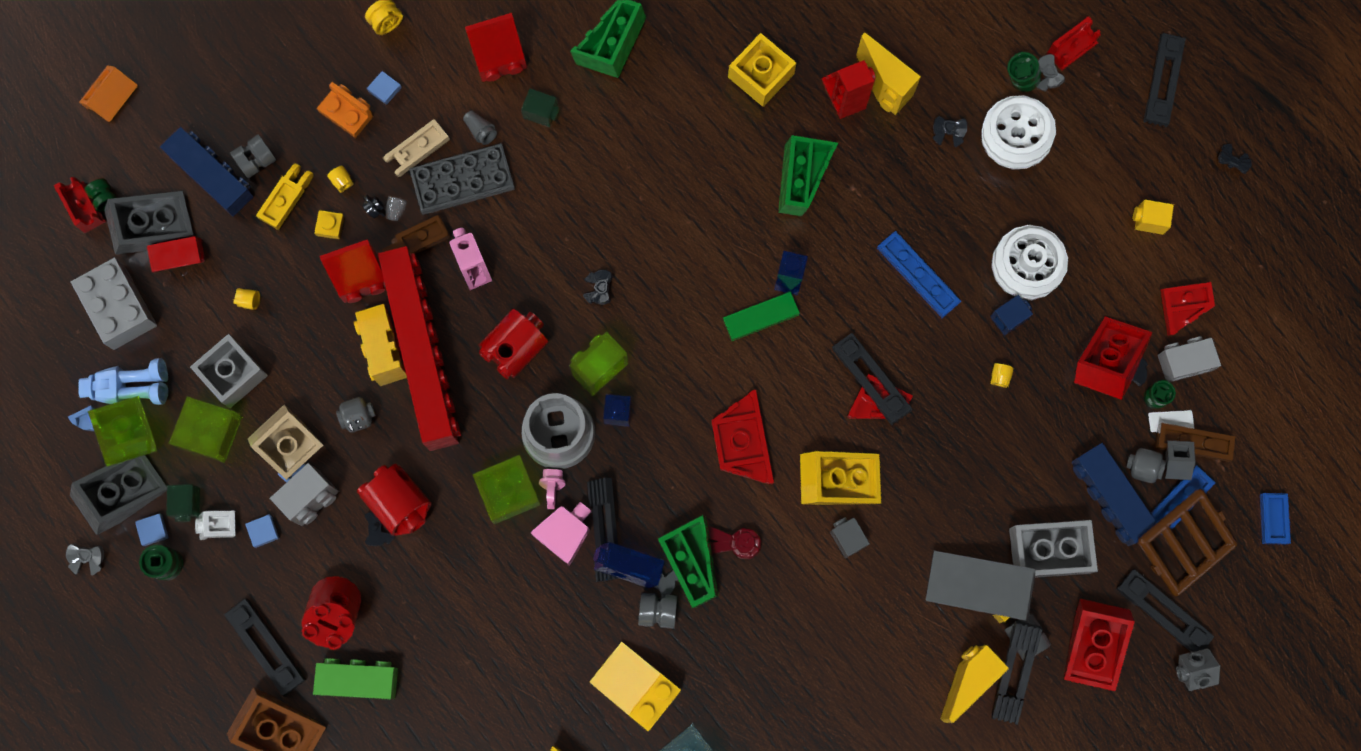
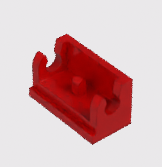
(1074, 44)
(79, 205)
(176, 253)

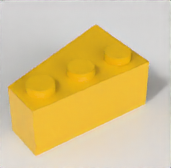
(380, 345)

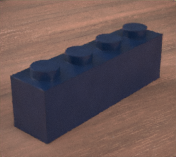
(207, 171)
(1114, 494)

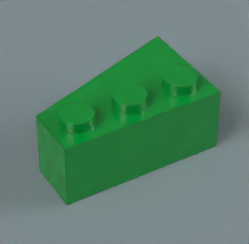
(612, 39)
(802, 171)
(692, 560)

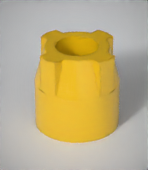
(340, 178)
(247, 298)
(1001, 375)

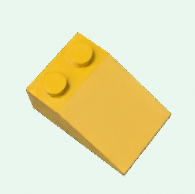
(894, 79)
(840, 478)
(973, 677)
(635, 686)

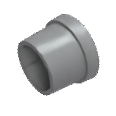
(577, 427)

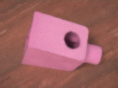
(469, 259)
(564, 532)

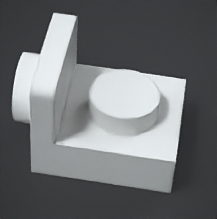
(215, 524)

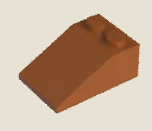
(273, 726)

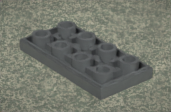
(461, 179)
(981, 585)

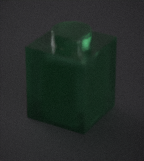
(540, 108)
(183, 502)

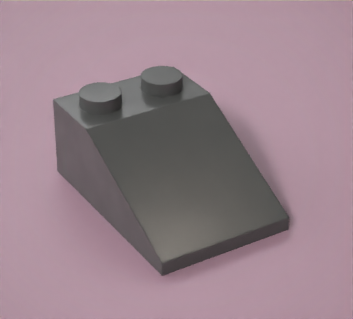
(147, 220)
(116, 492)

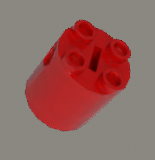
(517, 334)
(395, 500)
(331, 612)

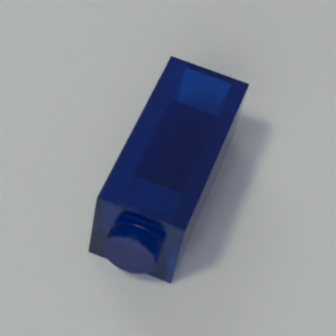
(790, 272)
(628, 564)

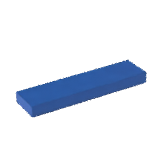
(919, 274)

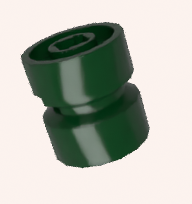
(1024, 71)
(161, 562)

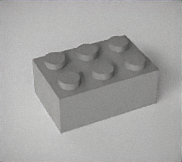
(113, 303)
(1054, 548)

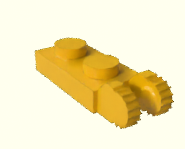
(284, 197)

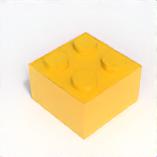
(761, 69)

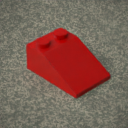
(496, 47)
(354, 271)
(1112, 357)
(1098, 644)

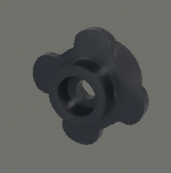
(374, 206)

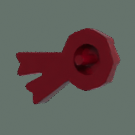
(743, 543)

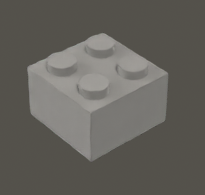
(228, 371)
(305, 495)

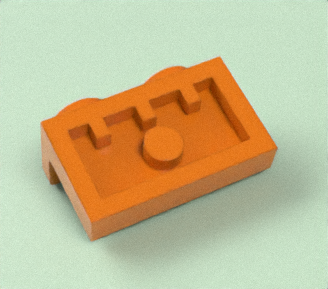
(345, 110)

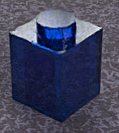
(617, 410)

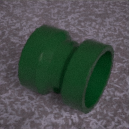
(100, 193)
(1164, 391)

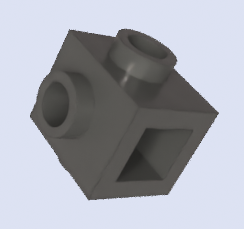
(1198, 669)

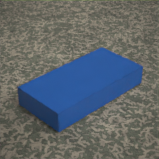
(1275, 518)

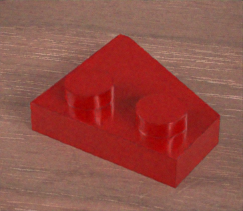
(1185, 304)
(865, 407)

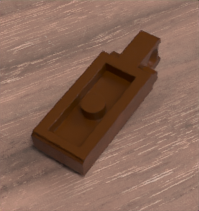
(420, 236)

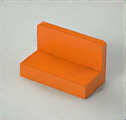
(108, 93)

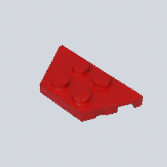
(742, 440)

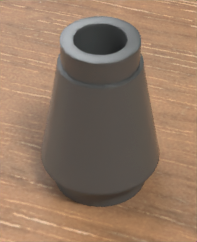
(481, 129)

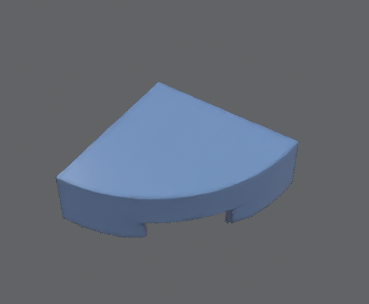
(82, 419)

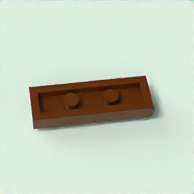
(1206, 443)

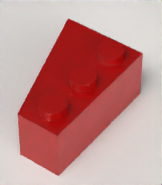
(850, 88)

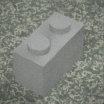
(1188, 360)

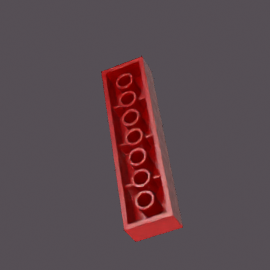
(418, 348)

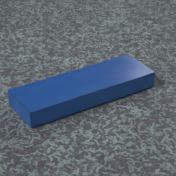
(1180, 492)

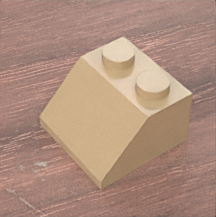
(284, 442)

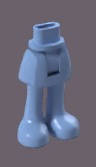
(110, 386)

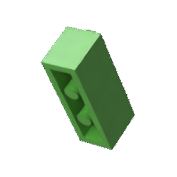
(355, 679)

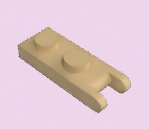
(417, 147)

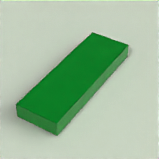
(761, 316)

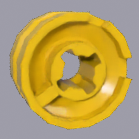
(383, 16)

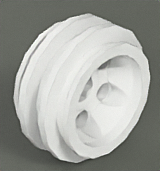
(1018, 152)
(1042, 246)

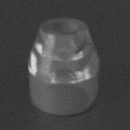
(395, 208)

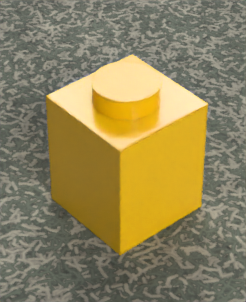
(1153, 217)

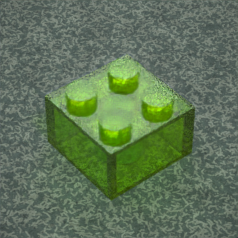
(598, 363)
(205, 429)
(122, 431)
(506, 489)

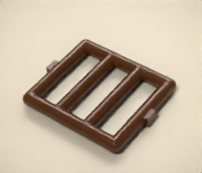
(1162, 527)

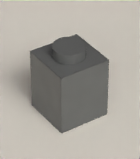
(1179, 460)
(849, 536)

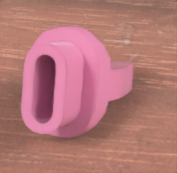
(552, 482)

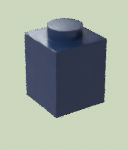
(1012, 314)

